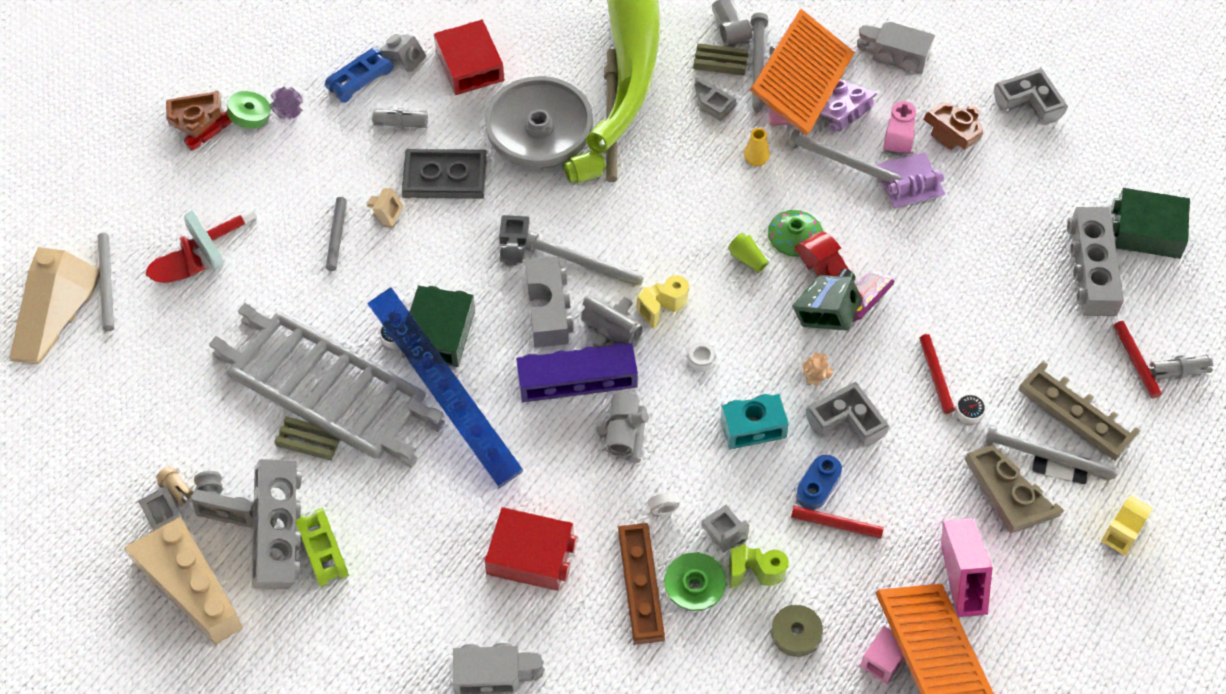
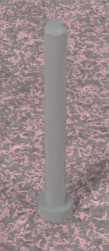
(758, 22)
(796, 139)
(534, 242)
(1048, 453)

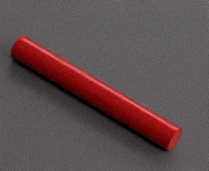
(1137, 359)
(937, 374)
(837, 522)

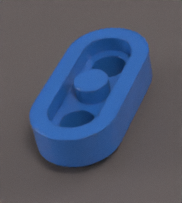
(820, 480)

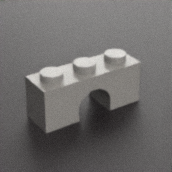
(549, 322)

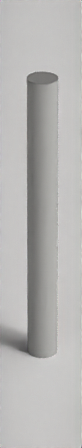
(105, 282)

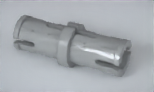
(400, 118)
(1181, 366)

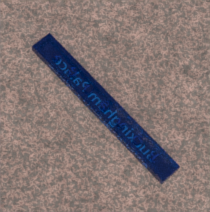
(445, 388)

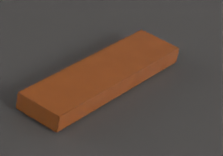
(641, 584)

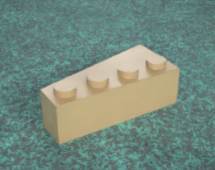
(180, 570)

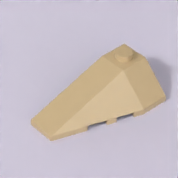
(51, 296)

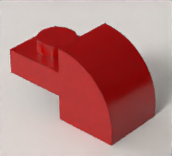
(821, 254)

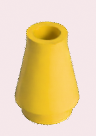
(757, 148)

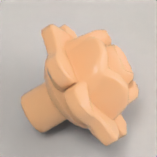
(816, 369)

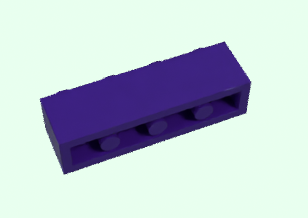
(577, 372)

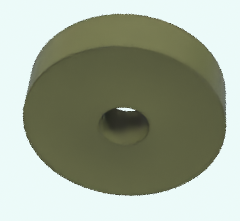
(797, 644)

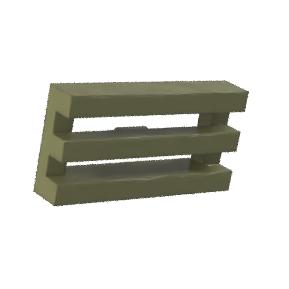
(721, 56)
(286, 430)

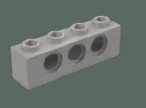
(1096, 261)
(265, 570)

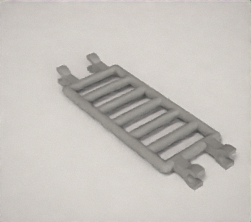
(386, 442)

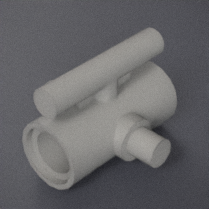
(611, 322)
(624, 426)

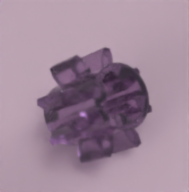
(286, 103)

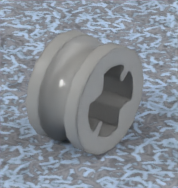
(208, 481)

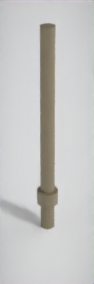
(611, 76)

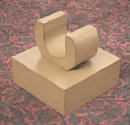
(386, 207)

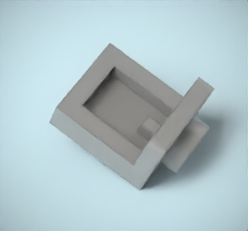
(405, 49)
(159, 508)
(726, 528)

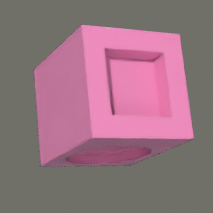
(883, 656)

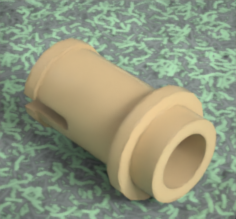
(169, 478)

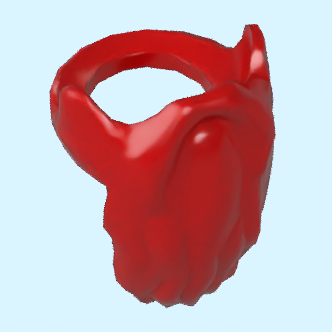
(177, 264)

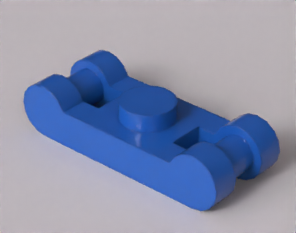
(358, 74)

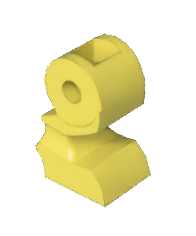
(671, 296)
(1127, 525)

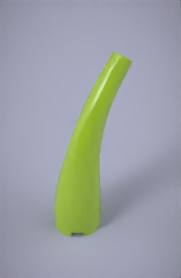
(636, 44)

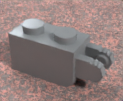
(897, 45)
(493, 669)

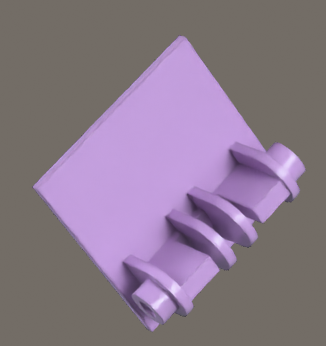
(847, 104)
(917, 183)

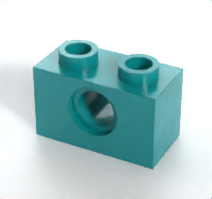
(743, 432)

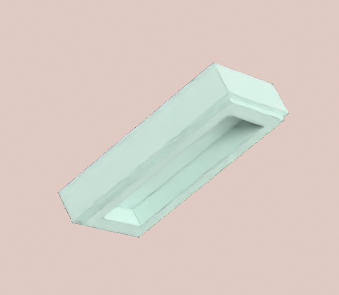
(203, 240)

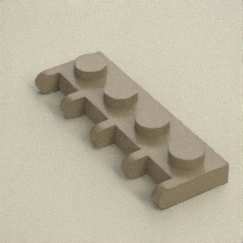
(1077, 412)

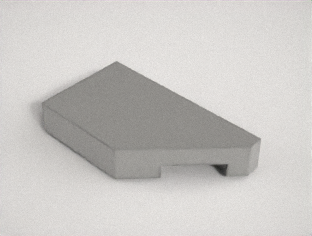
(713, 100)

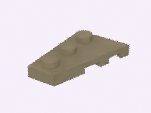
(1010, 494)

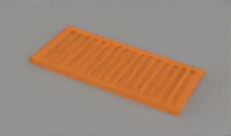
(802, 72)
(933, 640)

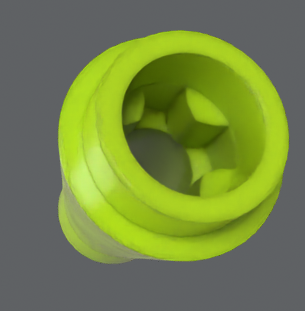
(746, 251)

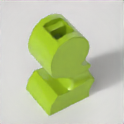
(768, 567)

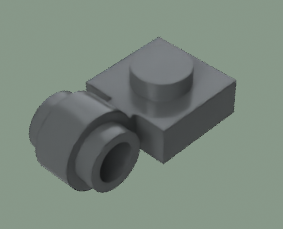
(513, 232)

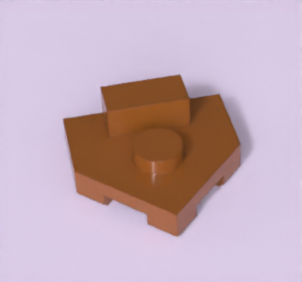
(194, 112)
(954, 125)

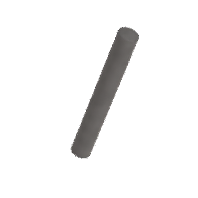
(336, 234)

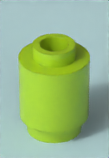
(584, 167)

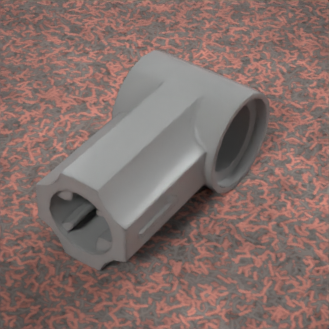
(732, 25)

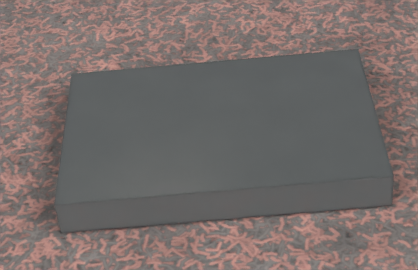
(444, 173)

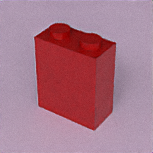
(469, 57)
(530, 549)

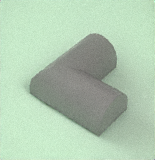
(1031, 87)
(849, 406)

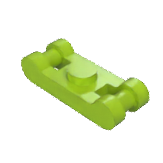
(321, 547)

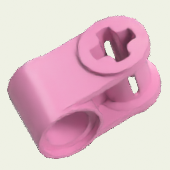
(900, 128)

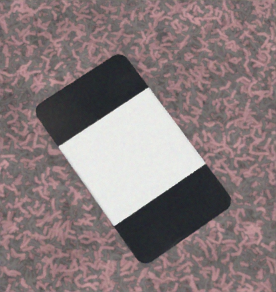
(1059, 470)

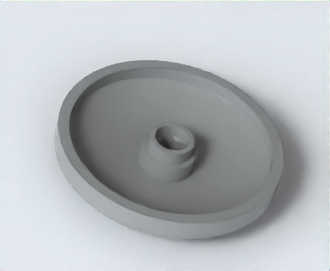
(538, 121)

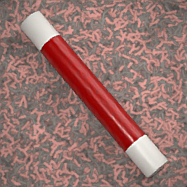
(229, 225)

